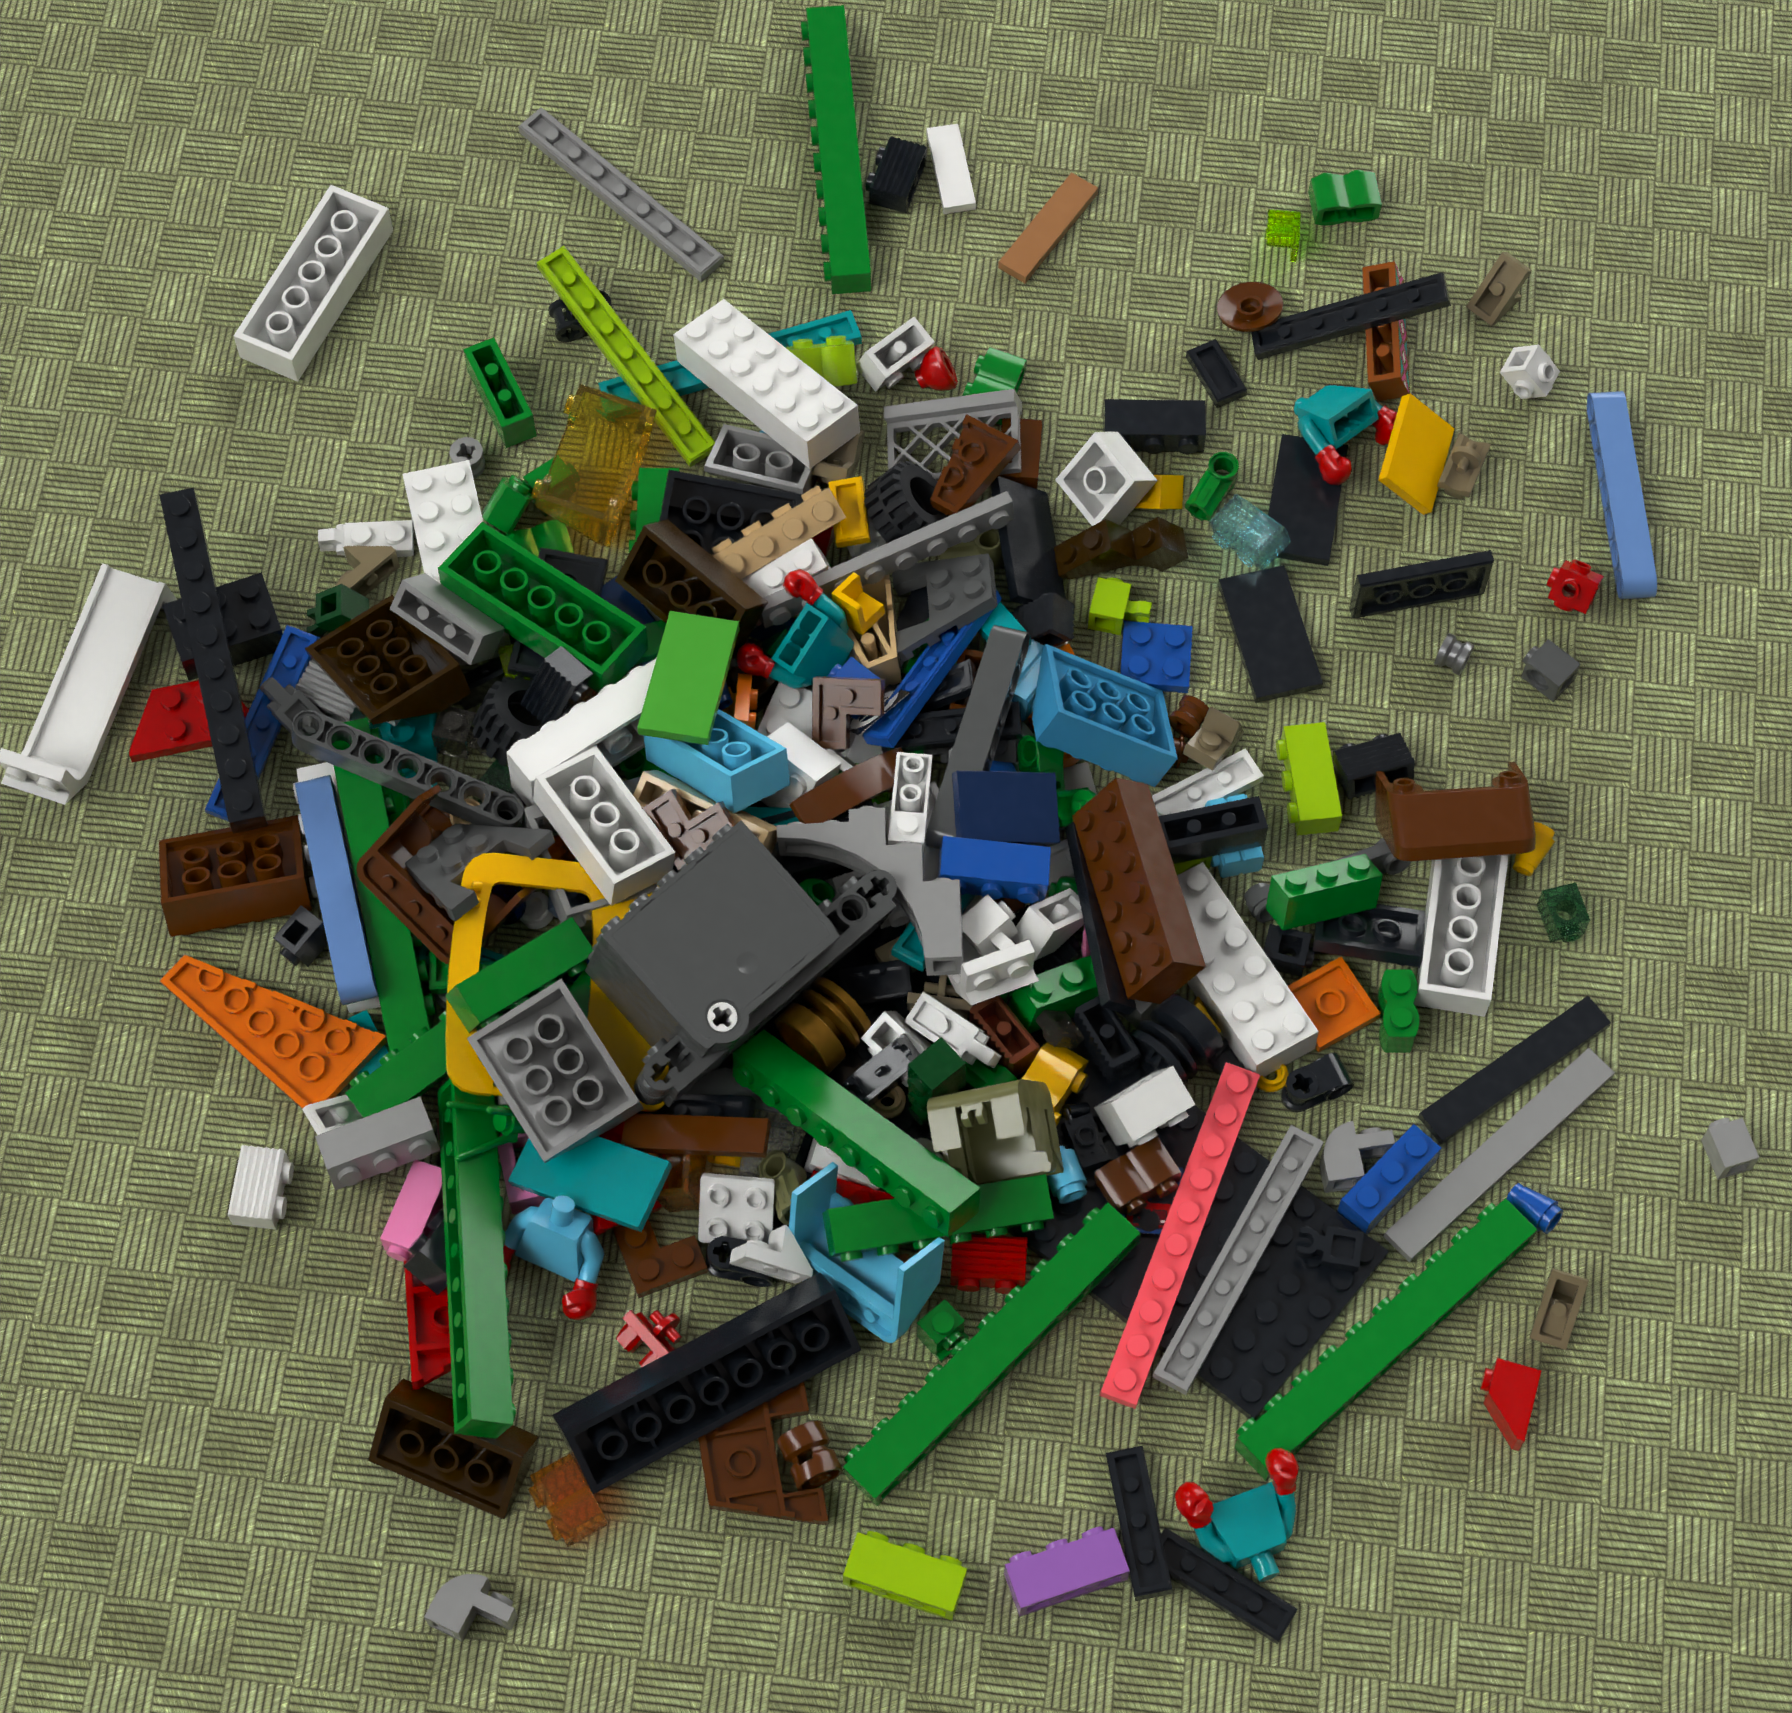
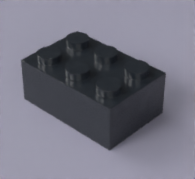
(248, 620)

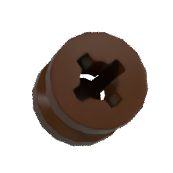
(1189, 716)

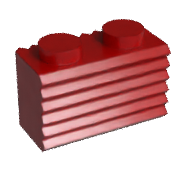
(989, 1263)

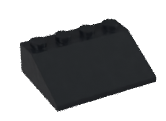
(718, 508)

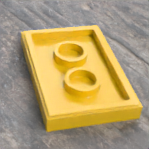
(1416, 454)

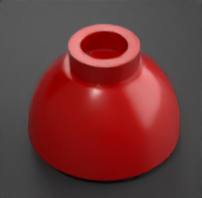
(936, 371)

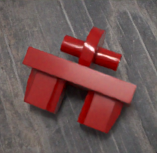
(640, 1330)

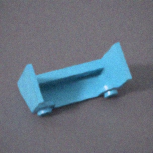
(874, 1290)

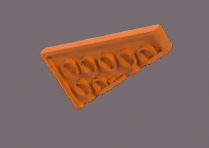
(287, 1040)

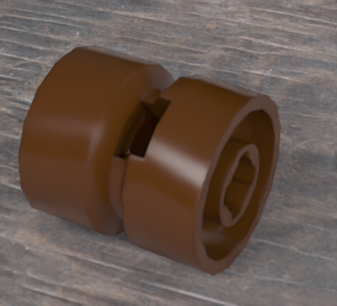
(809, 1442)

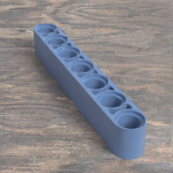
(1621, 495)
(336, 890)

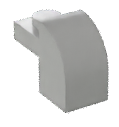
(1344, 1152)
(462, 1600)

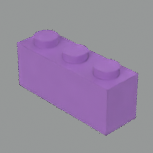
(1066, 1570)

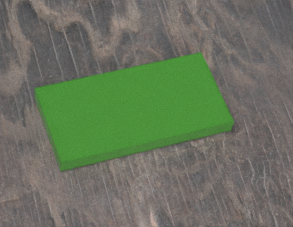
(688, 678)

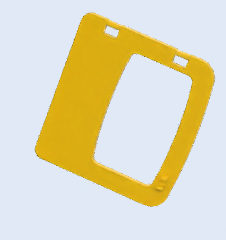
(611, 1026)

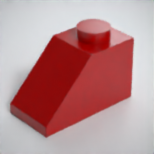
(1510, 1398)

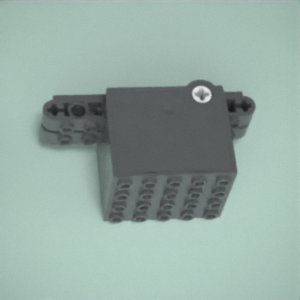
(723, 954)

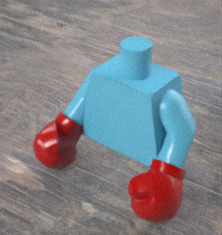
(560, 1242)

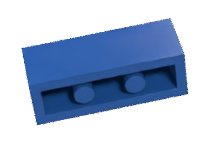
(996, 868)
(1389, 1179)

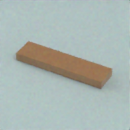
(1048, 228)

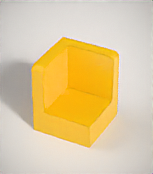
(1164, 494)
(860, 608)

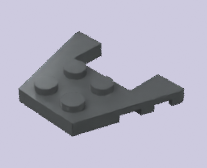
(957, 595)
(442, 863)

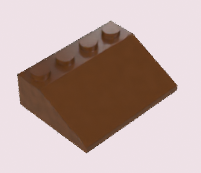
(233, 878)

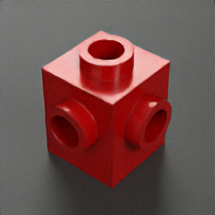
(1585, 586)

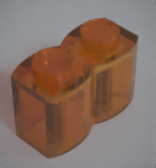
(567, 1500)

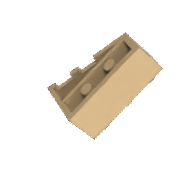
(878, 645)

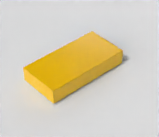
(850, 497)

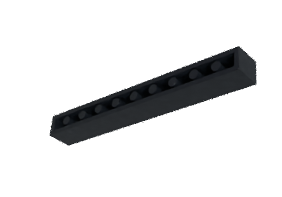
(213, 661)

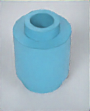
(1071, 1183)

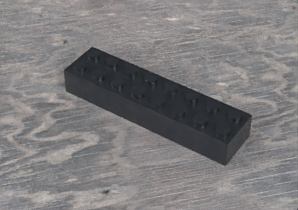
(707, 1382)

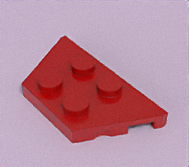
(172, 723)
(427, 1331)

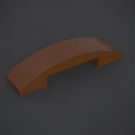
(847, 789)

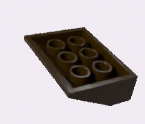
(389, 666)

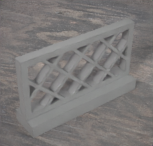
(948, 412)

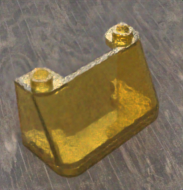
(596, 463)

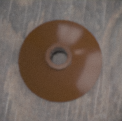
(1250, 306)

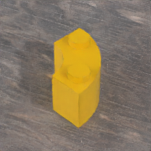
(1061, 1073)

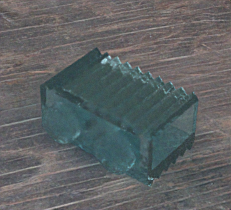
(1249, 532)

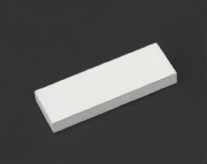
(951, 168)

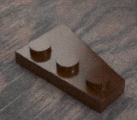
(974, 465)

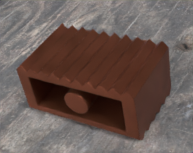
(1006, 1034)

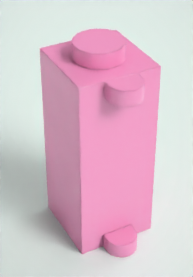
(414, 1208)

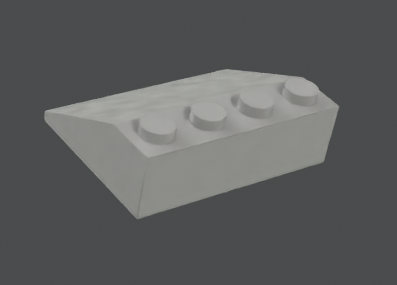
(554, 1072)

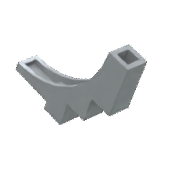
(863, 847)

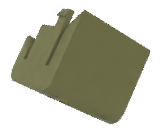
(997, 1131)

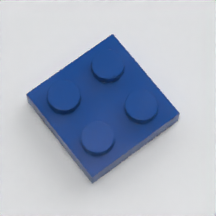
(1157, 655)

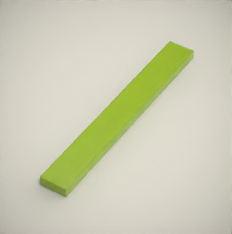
(626, 355)

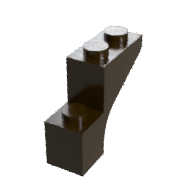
(1112, 546)

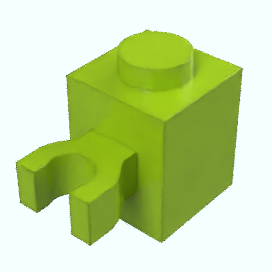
(1113, 606)

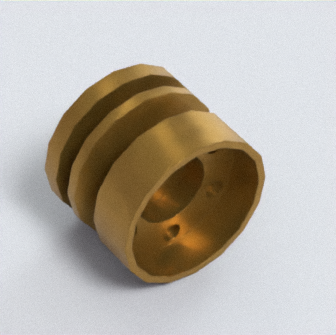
(823, 1025)

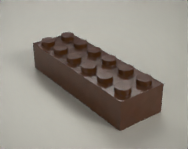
(1138, 891)

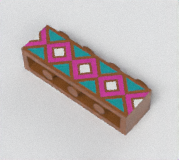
(1386, 343)

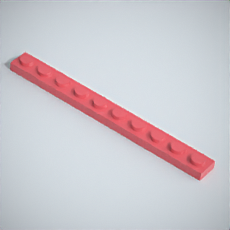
(1179, 1236)

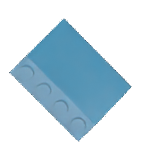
(1102, 717)

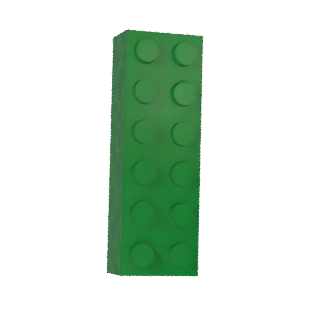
(543, 605)

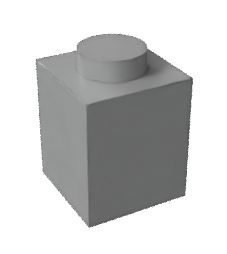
(1729, 1147)

